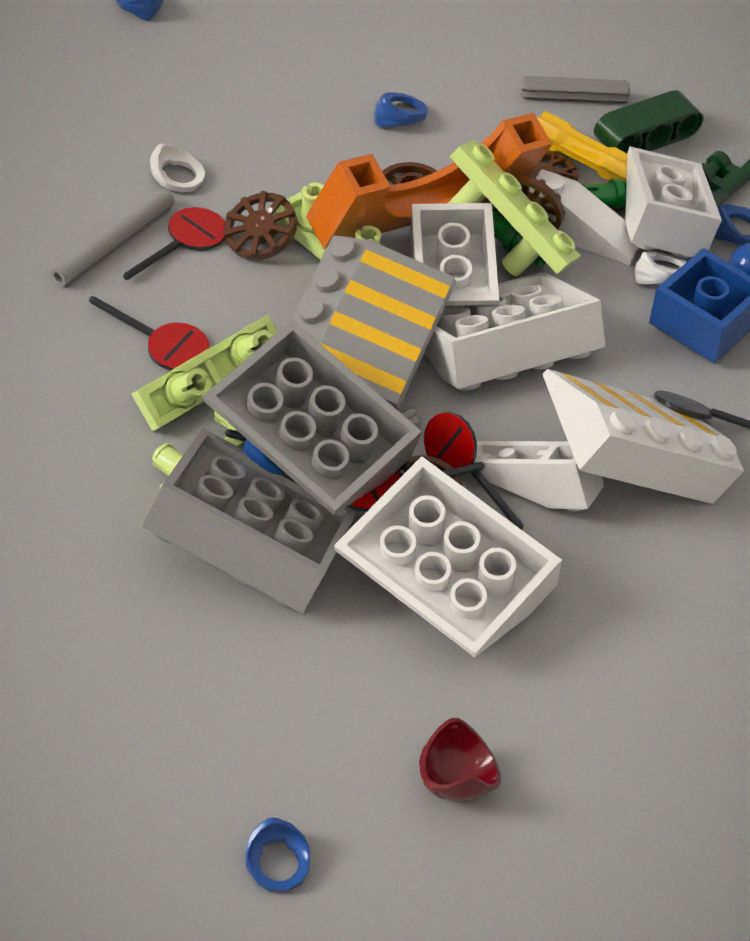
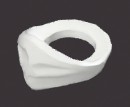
(170, 154)
(651, 273)

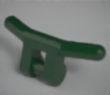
(723, 176)

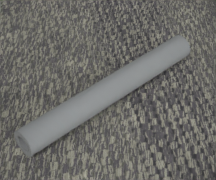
(112, 237)

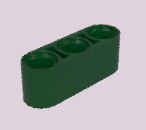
(650, 123)

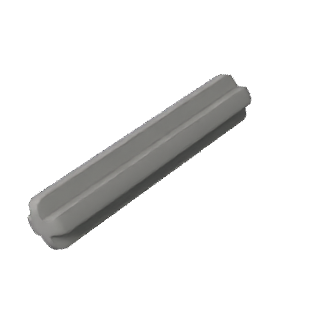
(575, 89)

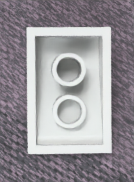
(669, 204)
(461, 244)

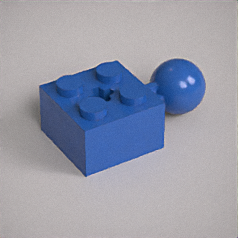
(706, 303)

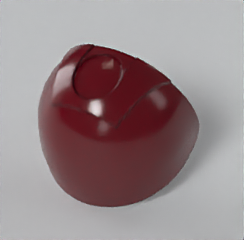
(458, 763)

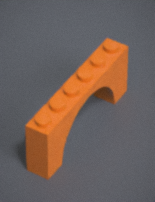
(361, 195)

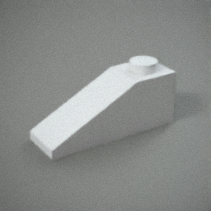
(589, 220)
(539, 472)

